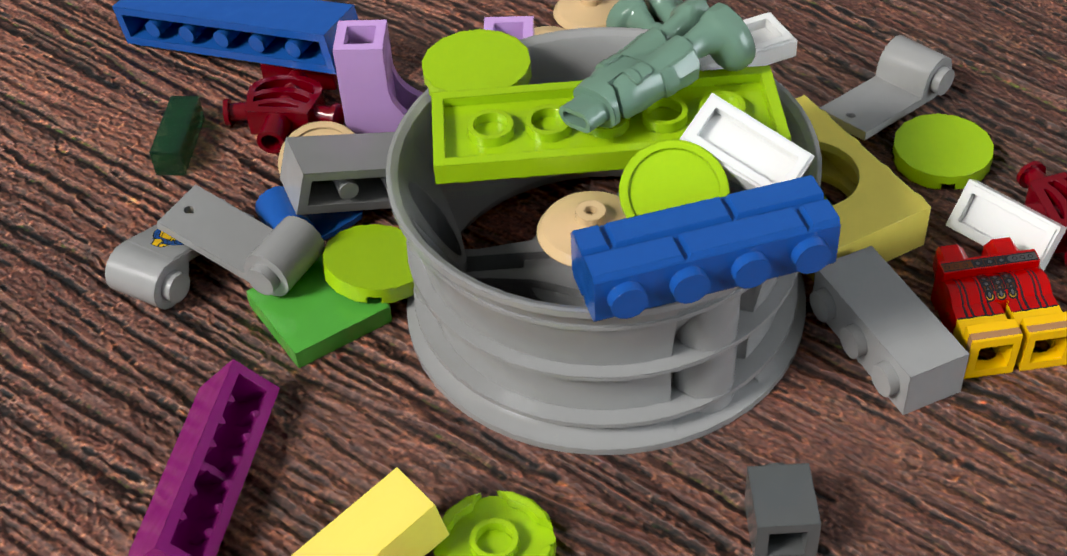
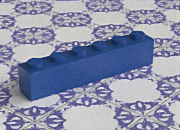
(257, 31)

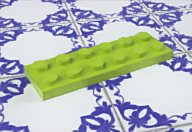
(522, 136)

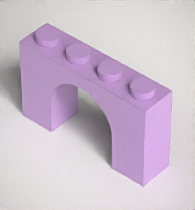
(369, 85)

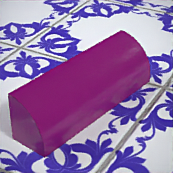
(207, 465)

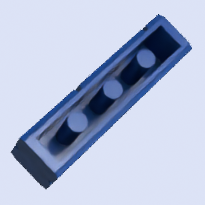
(704, 248)

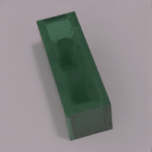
(177, 135)

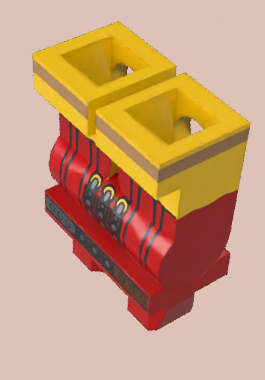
(999, 304)

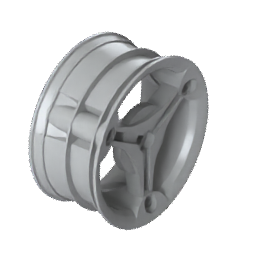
(514, 335)

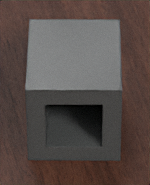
(782, 510)

